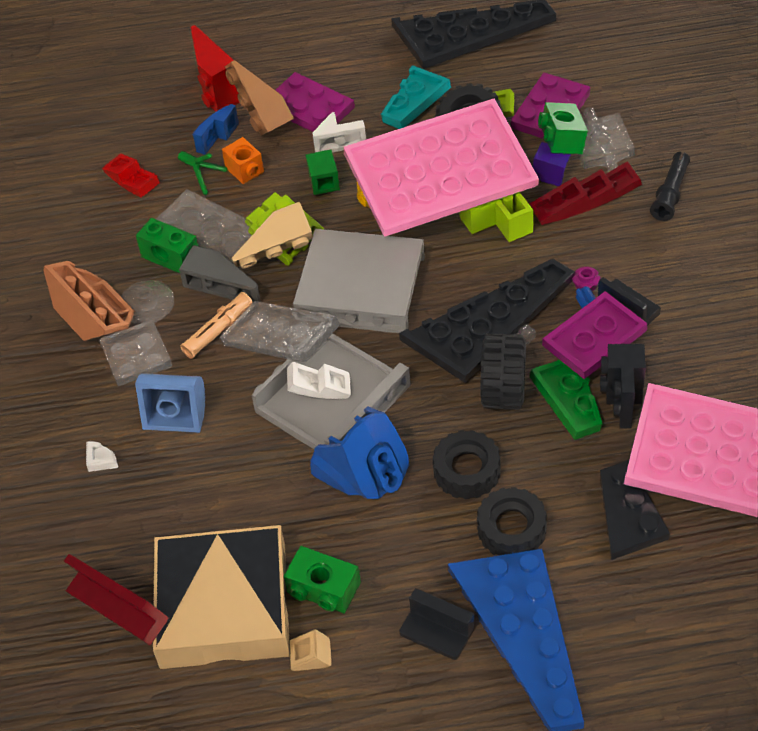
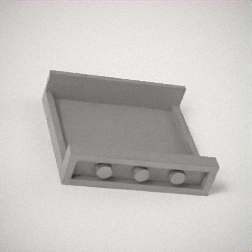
(360, 279)
(316, 419)

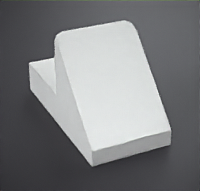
(335, 136)

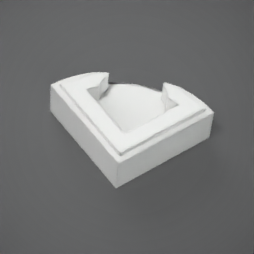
(99, 457)

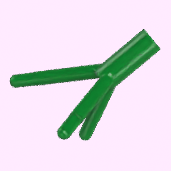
(197, 163)

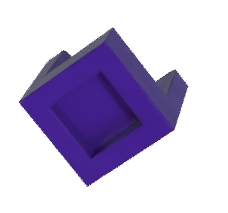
(550, 166)

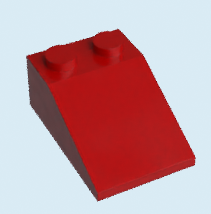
(212, 72)

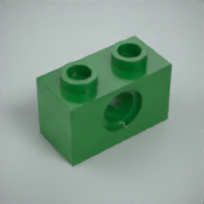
(563, 128)
(164, 244)
(312, 566)

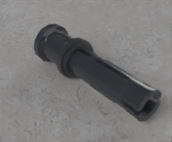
(669, 193)

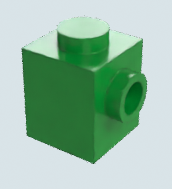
(322, 172)

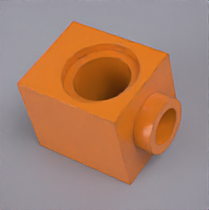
(243, 160)

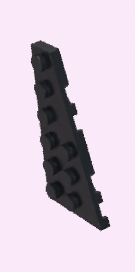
(467, 30)
(457, 337)

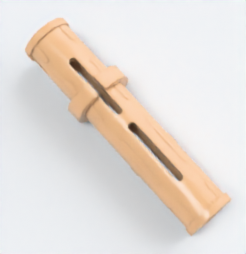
(225, 317)

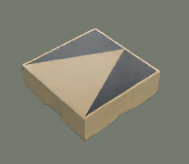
(221, 596)

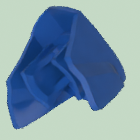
(363, 457)

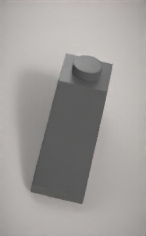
(216, 275)

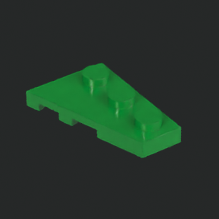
(568, 398)

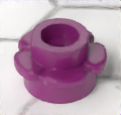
(586, 277)

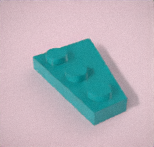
(414, 97)

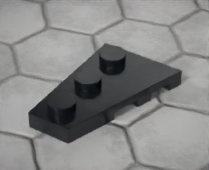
(629, 513)

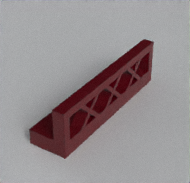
(115, 601)

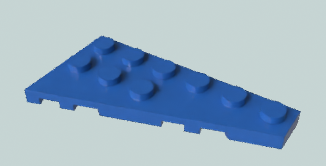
(522, 620)

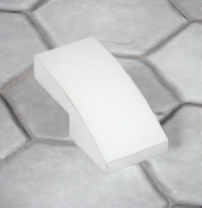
(322, 383)

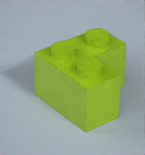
(509, 213)

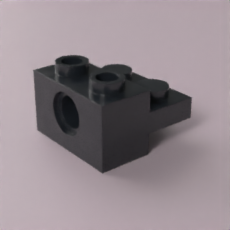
(623, 379)

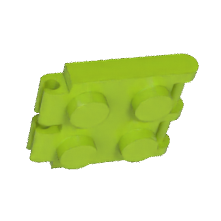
(270, 205)

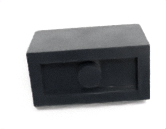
(630, 298)
(437, 624)

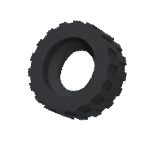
(466, 485)
(511, 500)

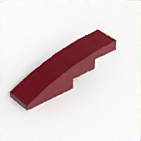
(582, 196)

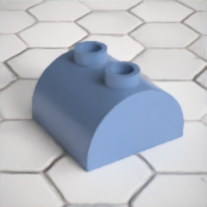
(171, 402)

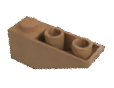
(263, 103)

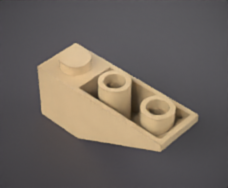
(280, 231)

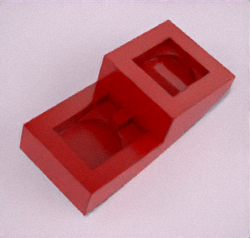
(130, 176)

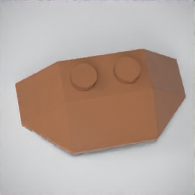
(86, 301)

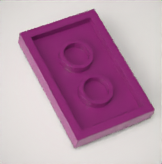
(547, 89)
(313, 102)
(587, 333)

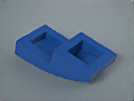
(216, 126)

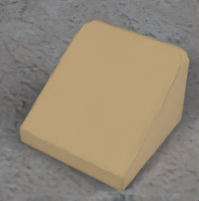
(310, 651)

